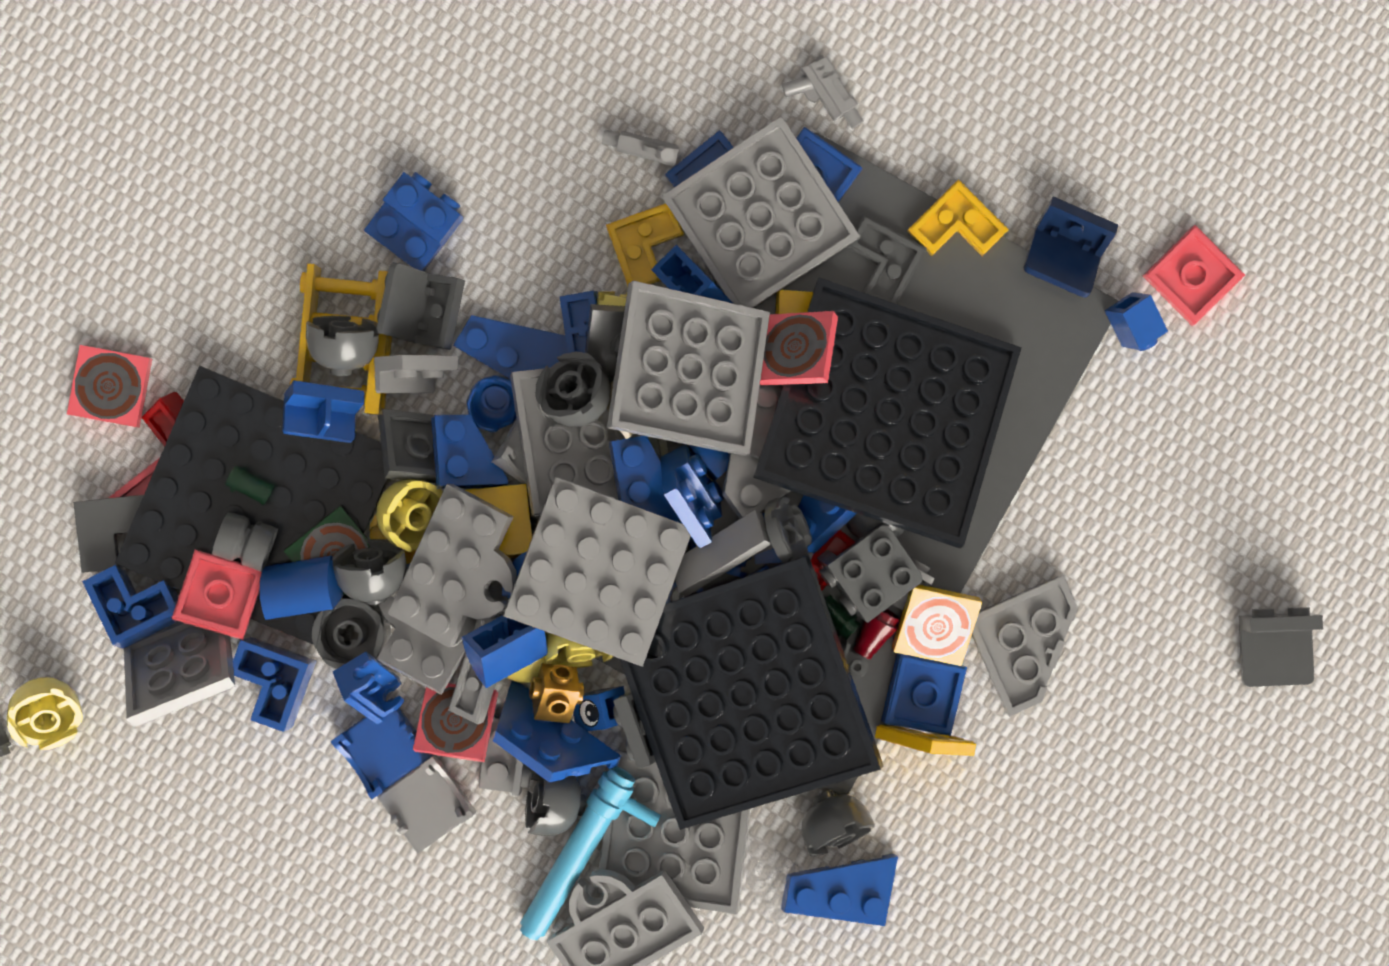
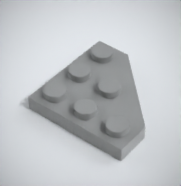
(740, 488)
(1024, 640)

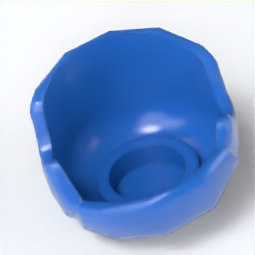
(491, 403)

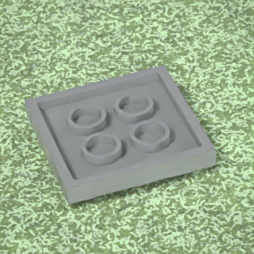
(175, 670)

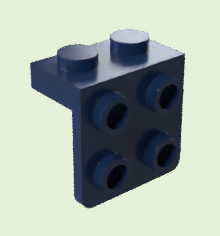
(1068, 246)

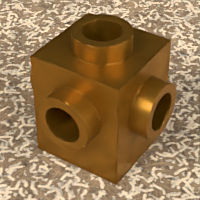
(555, 693)

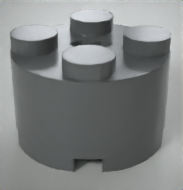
(335, 644)

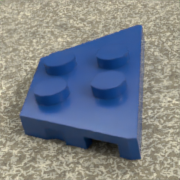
(548, 746)

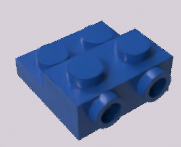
(414, 221)
(691, 493)

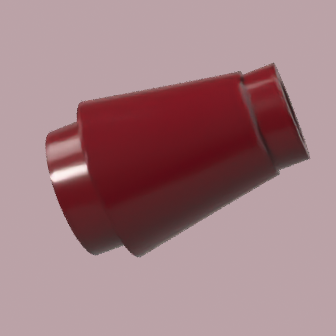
(875, 633)

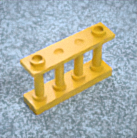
(310, 285)

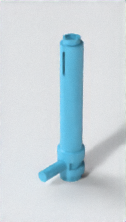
(603, 807)

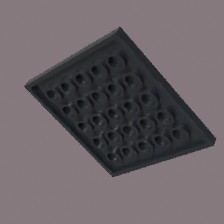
(900, 420)
(241, 426)
(750, 696)

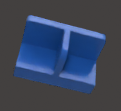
(321, 411)

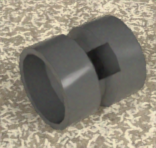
(244, 541)

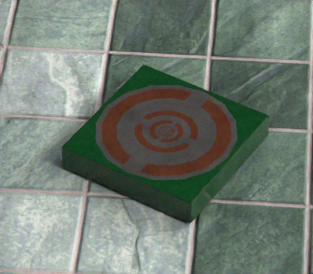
(327, 537)

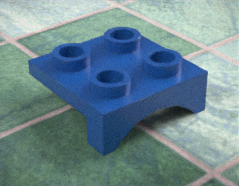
(381, 751)

